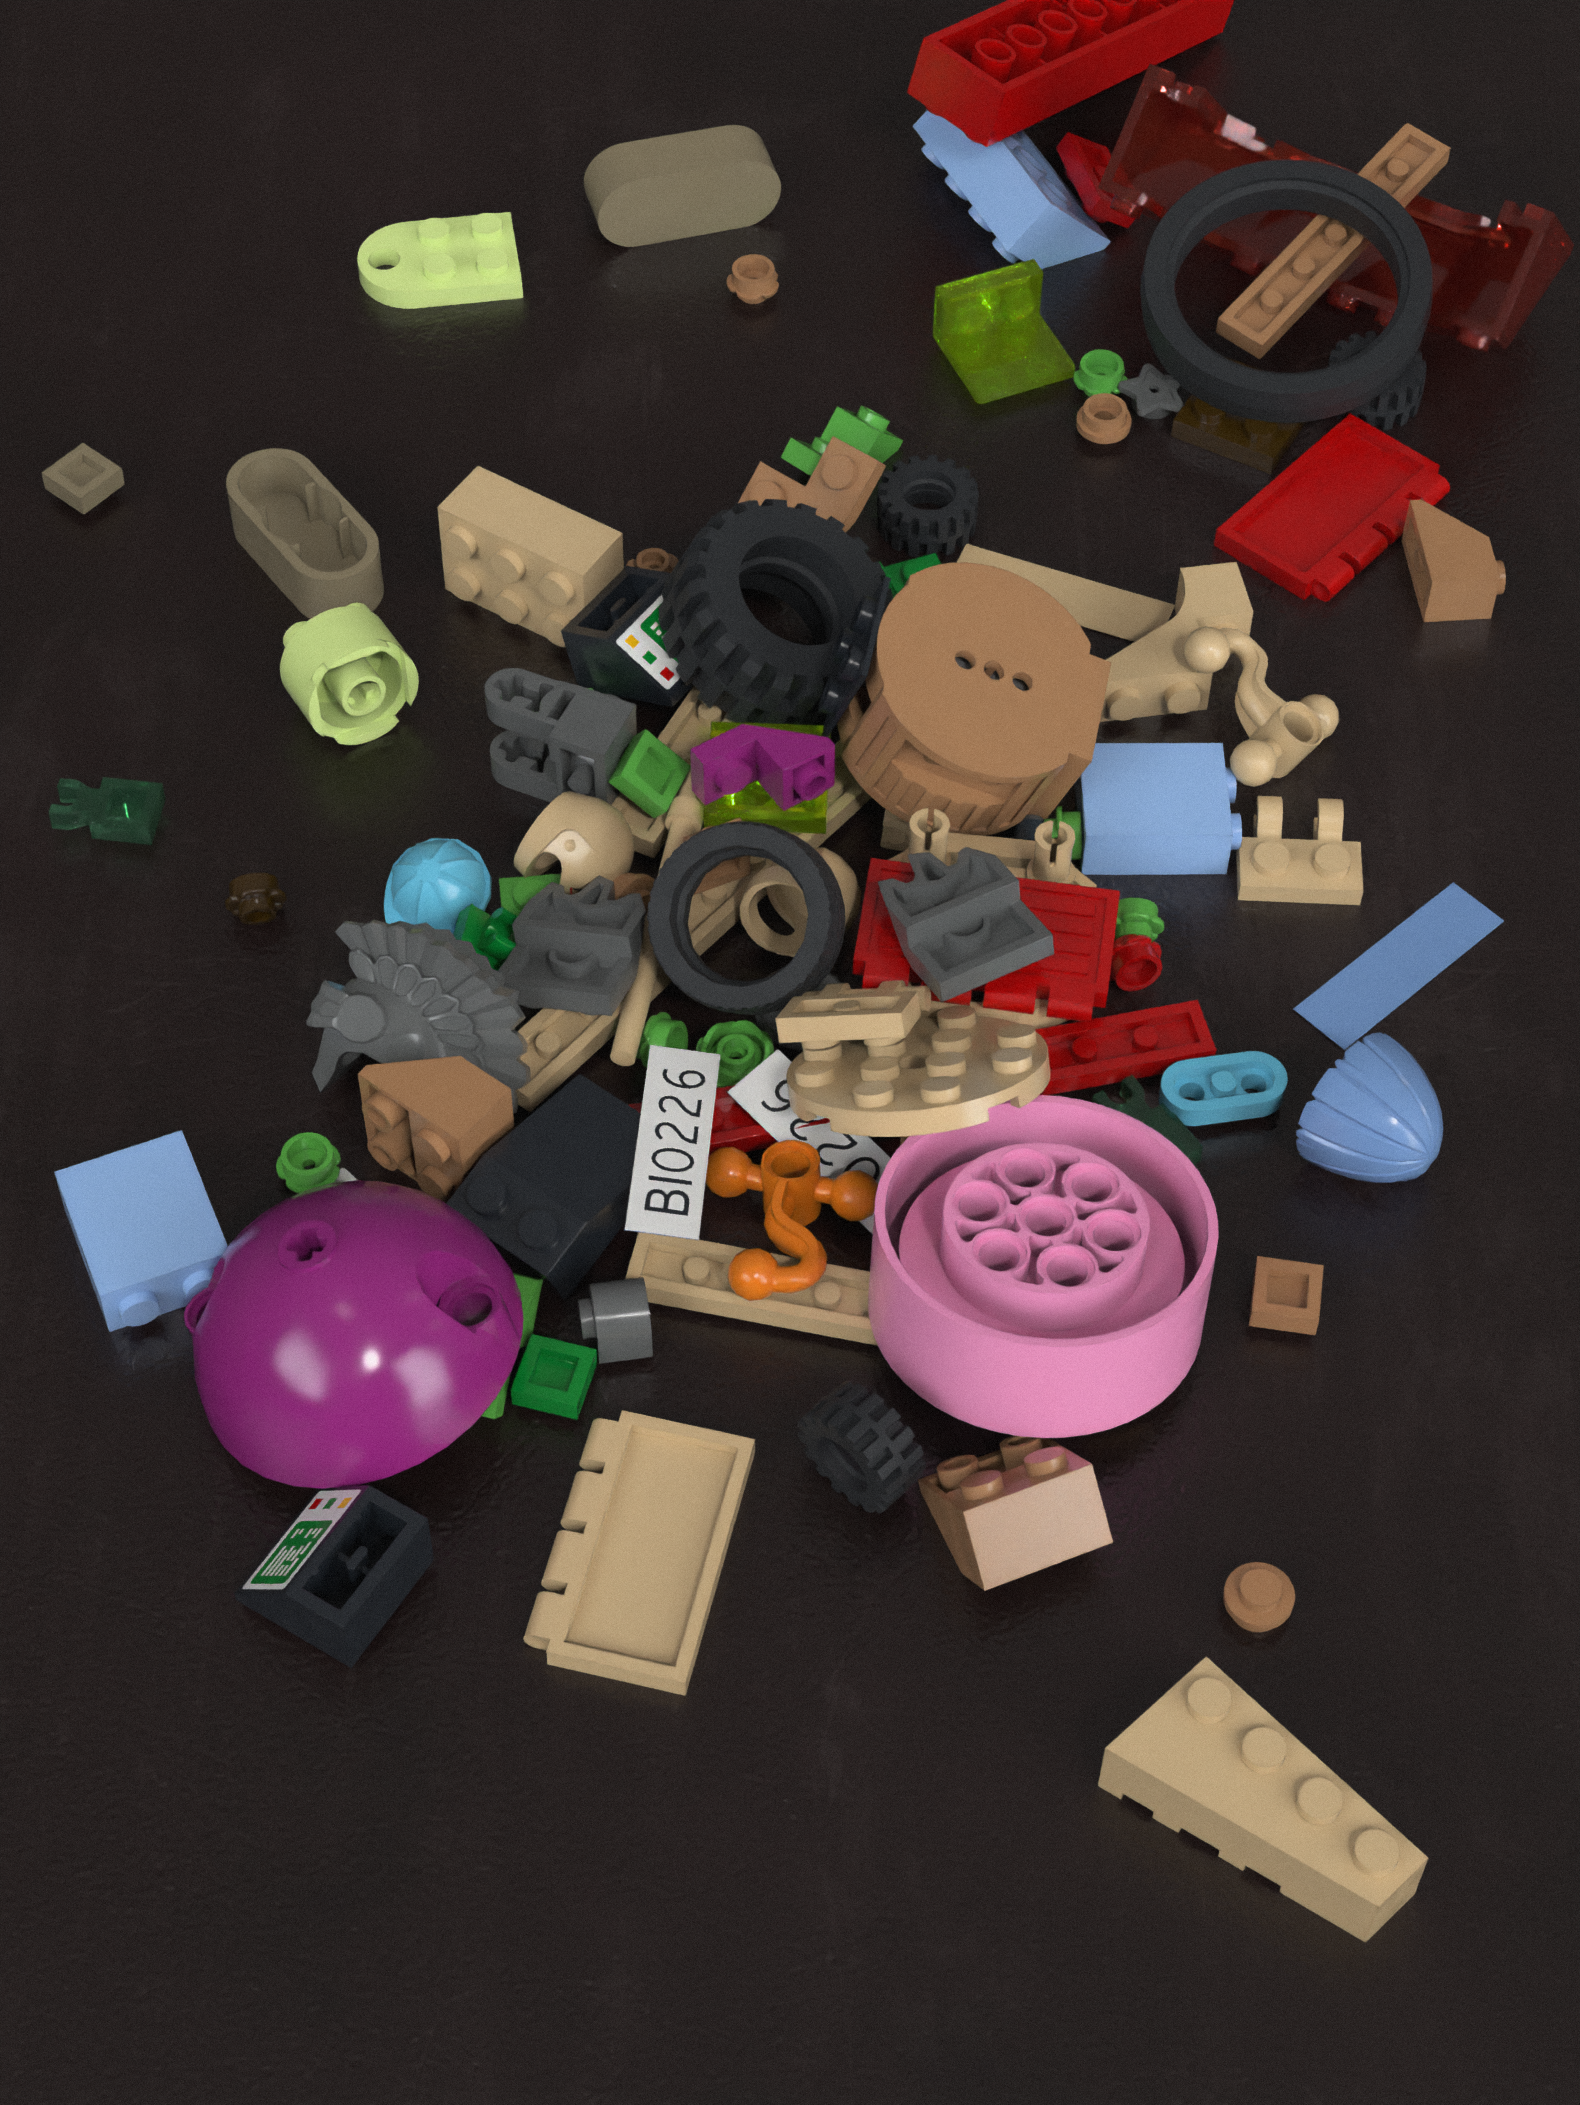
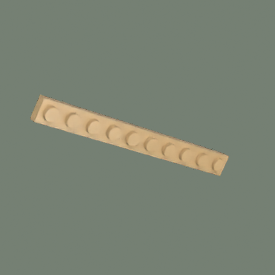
(566, 1039)

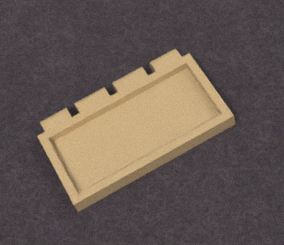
(640, 1550)

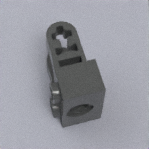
(570, 738)

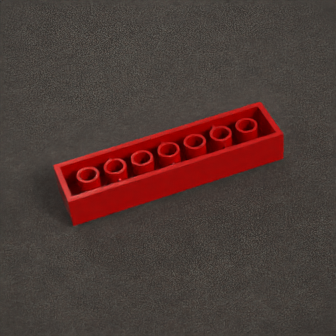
(1046, 55)

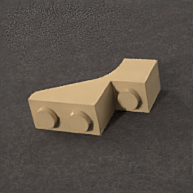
(1153, 672)

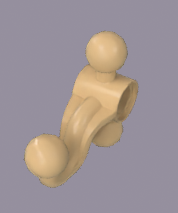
(1277, 729)

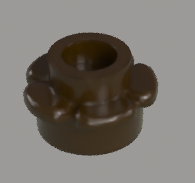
(255, 898)

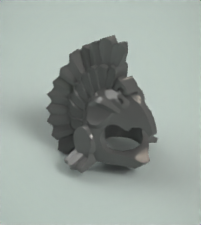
(418, 1000)

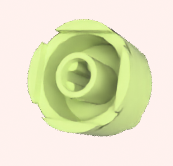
(347, 674)

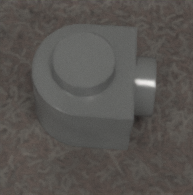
(617, 1319)

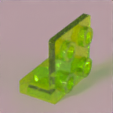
(996, 333)

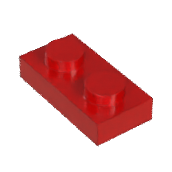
(1085, 167)

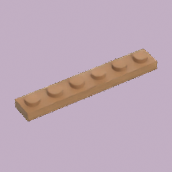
(1326, 248)

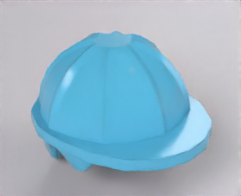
(436, 883)

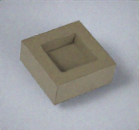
(83, 478)

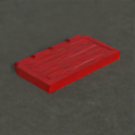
(1331, 510)
(1070, 979)

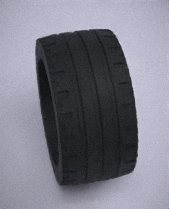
(672, 902)

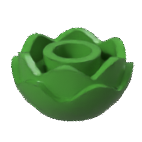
(738, 1040)

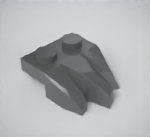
(963, 922)
(576, 948)

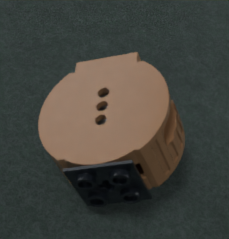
(965, 697)

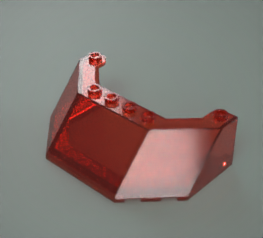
(1480, 274)

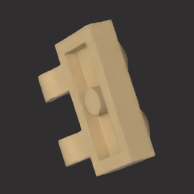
(1299, 869)

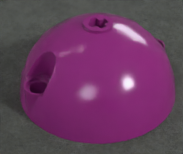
(329, 1339)

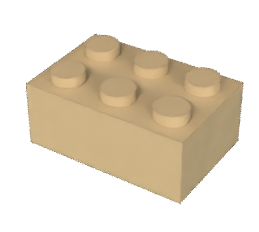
(524, 553)

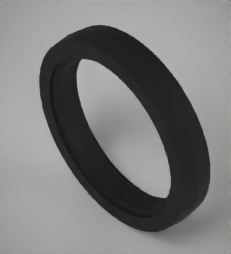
(1300, 187)

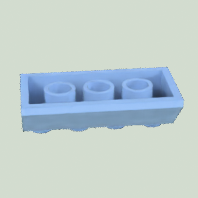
(1012, 194)

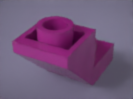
(784, 763)

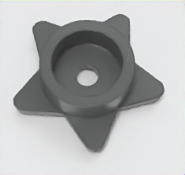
(1152, 393)

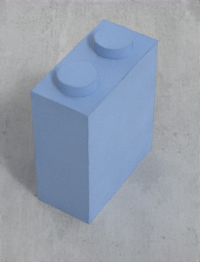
(1157, 810)
(143, 1228)

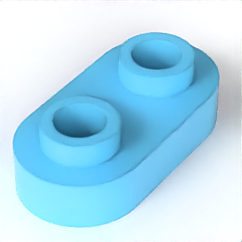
(1220, 1085)

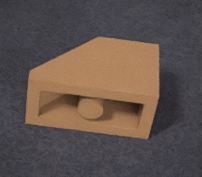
(1450, 566)

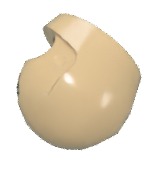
(582, 835)
(790, 903)

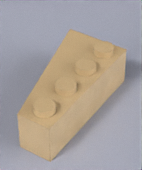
(1257, 1794)

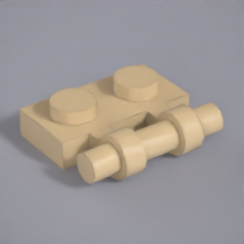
(841, 1013)

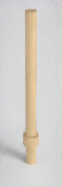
(682, 819)

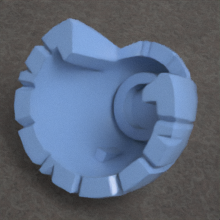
(1372, 1115)

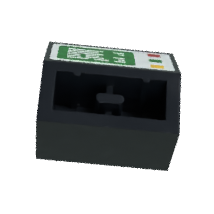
(619, 641)
(340, 1569)

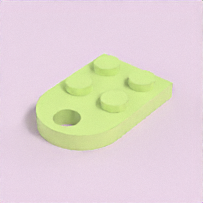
(442, 262)

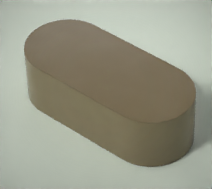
(681, 185)
(303, 532)

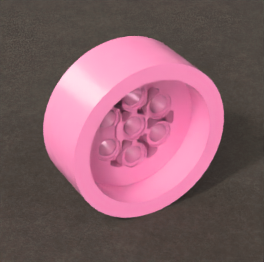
(1042, 1268)

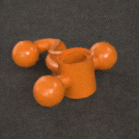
(791, 1200)

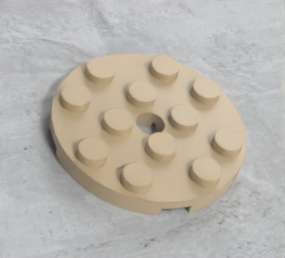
(925, 1083)

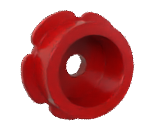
(1135, 962)

